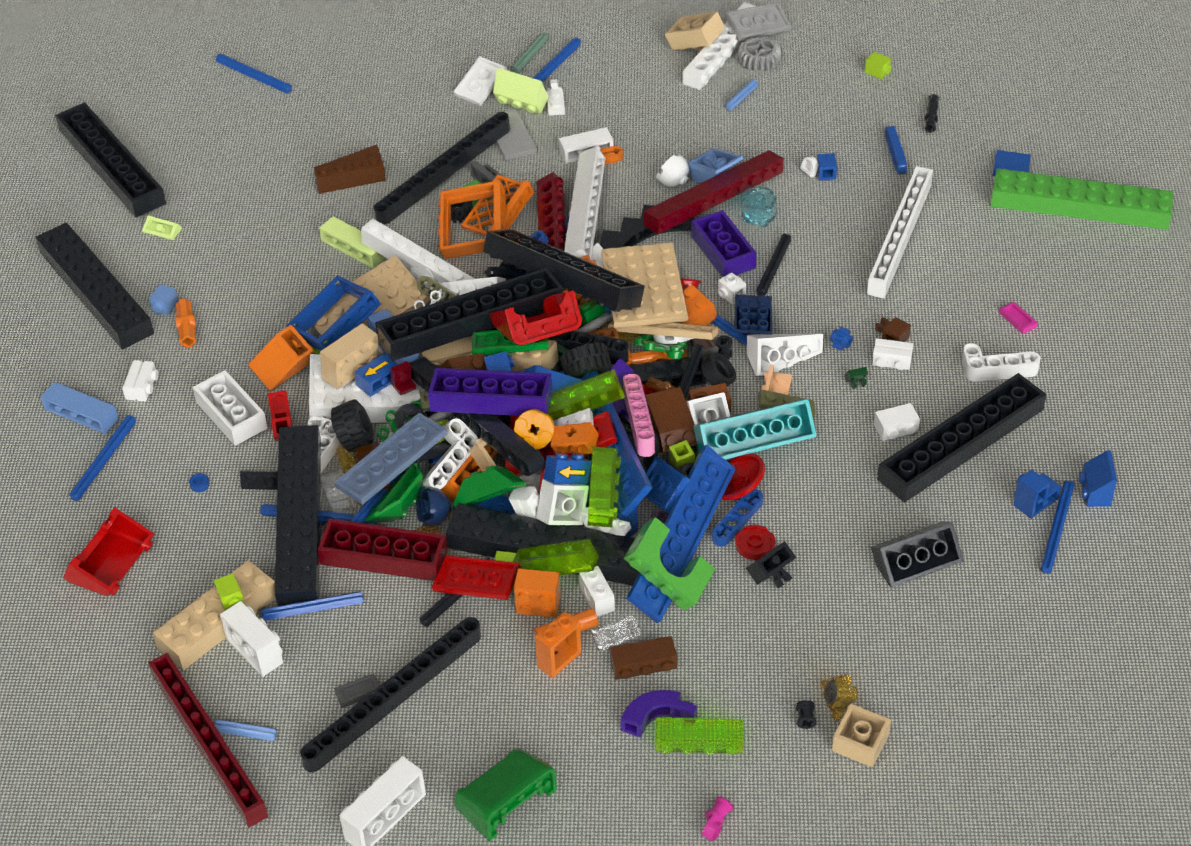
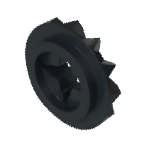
(409, 409)

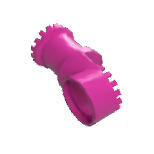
(715, 818)

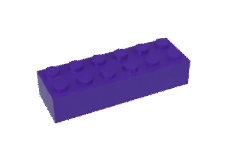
(489, 391)

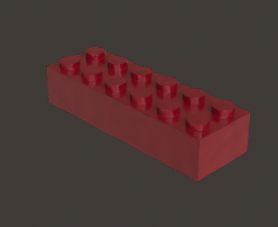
(382, 549)

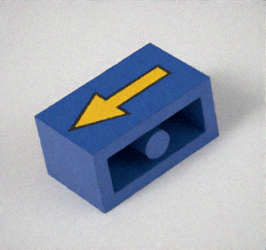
(375, 375)
(567, 469)

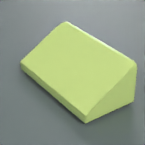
(161, 228)

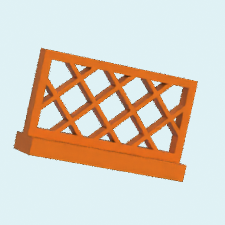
(513, 208)

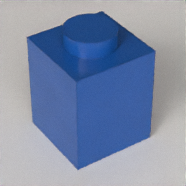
(826, 166)

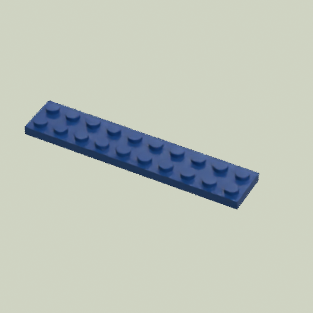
(632, 478)
(687, 525)

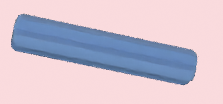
(744, 92)
(246, 730)

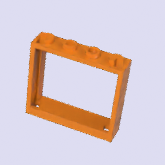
(463, 195)

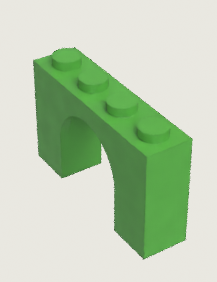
(645, 557)

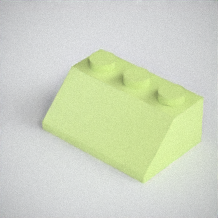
(519, 91)

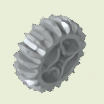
(759, 54)

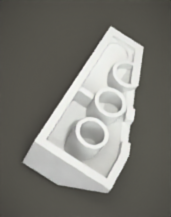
(781, 350)

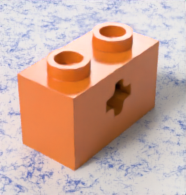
(574, 438)

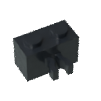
(772, 565)

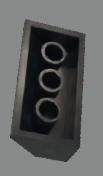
(918, 553)

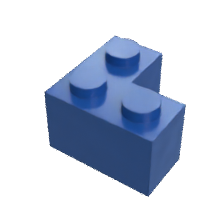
(1035, 493)

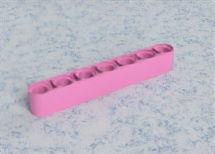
(639, 415)

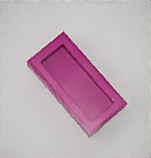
(1018, 317)

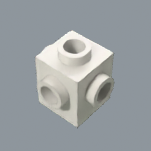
(729, 286)

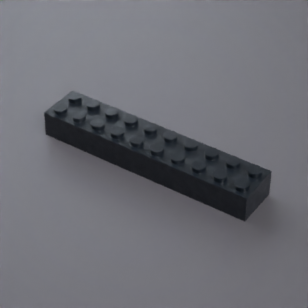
(111, 160)
(570, 271)
(95, 286)
(464, 314)
(961, 437)
(298, 515)
(489, 531)

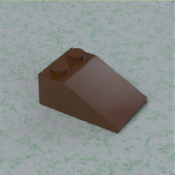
(670, 418)

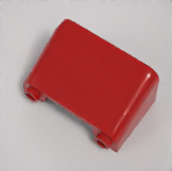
(559, 317)
(109, 554)

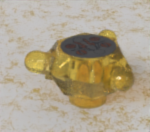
(838, 694)

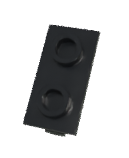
(259, 480)

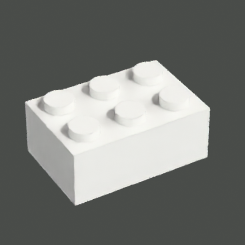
(252, 638)

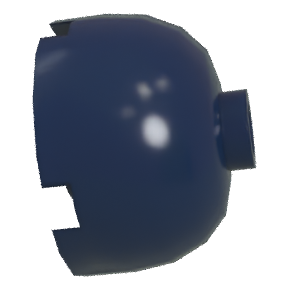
(433, 506)

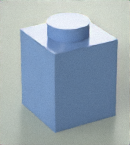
(163, 299)

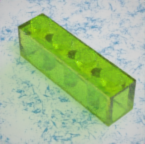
(586, 394)
(602, 487)
(561, 557)
(699, 735)

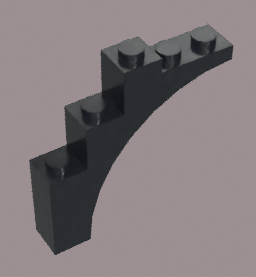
(634, 232)

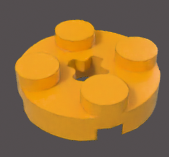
(540, 420)

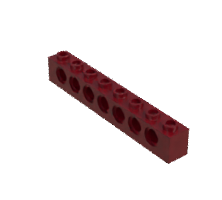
(552, 209)

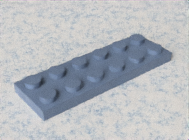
(390, 458)

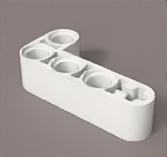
(998, 366)
(329, 440)
(458, 446)

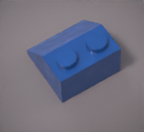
(1098, 480)

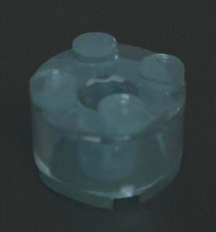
(758, 206)

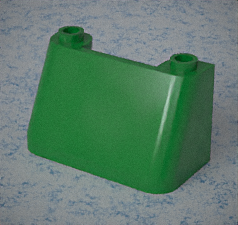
(503, 790)

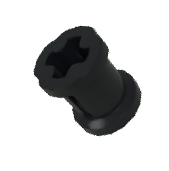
(723, 348)
(806, 714)

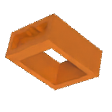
(558, 646)

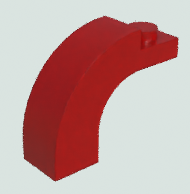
(279, 412)

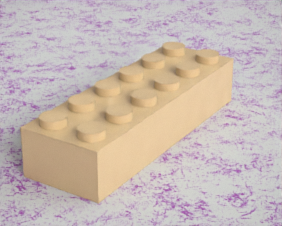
(200, 625)

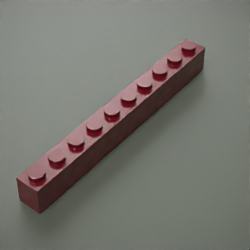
(713, 192)
(208, 740)

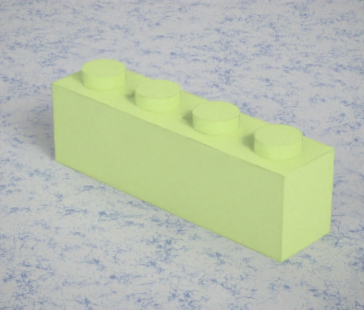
(349, 241)

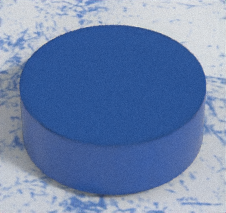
(199, 482)

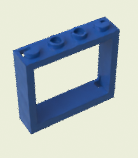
(353, 317)

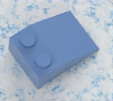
(712, 164)

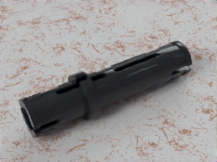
(931, 117)

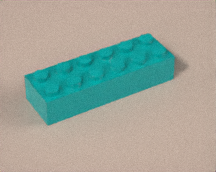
(757, 429)

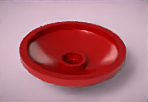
(746, 477)

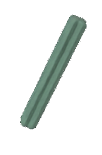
(530, 52)

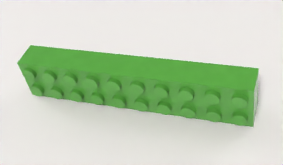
(1082, 199)

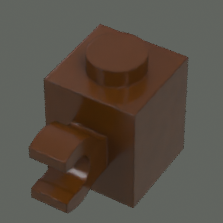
(895, 330)

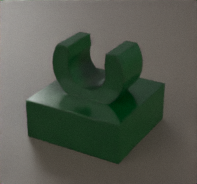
(857, 375)

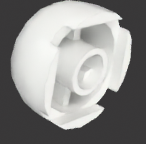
(674, 172)

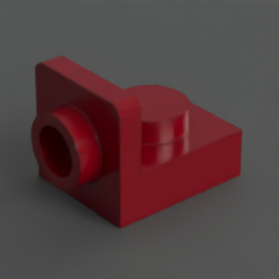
(401, 378)

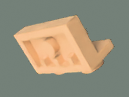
(777, 381)

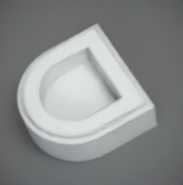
(809, 166)

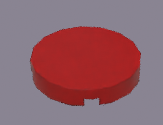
(754, 541)

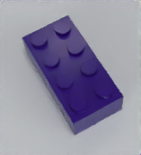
(723, 244)

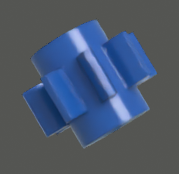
(841, 338)

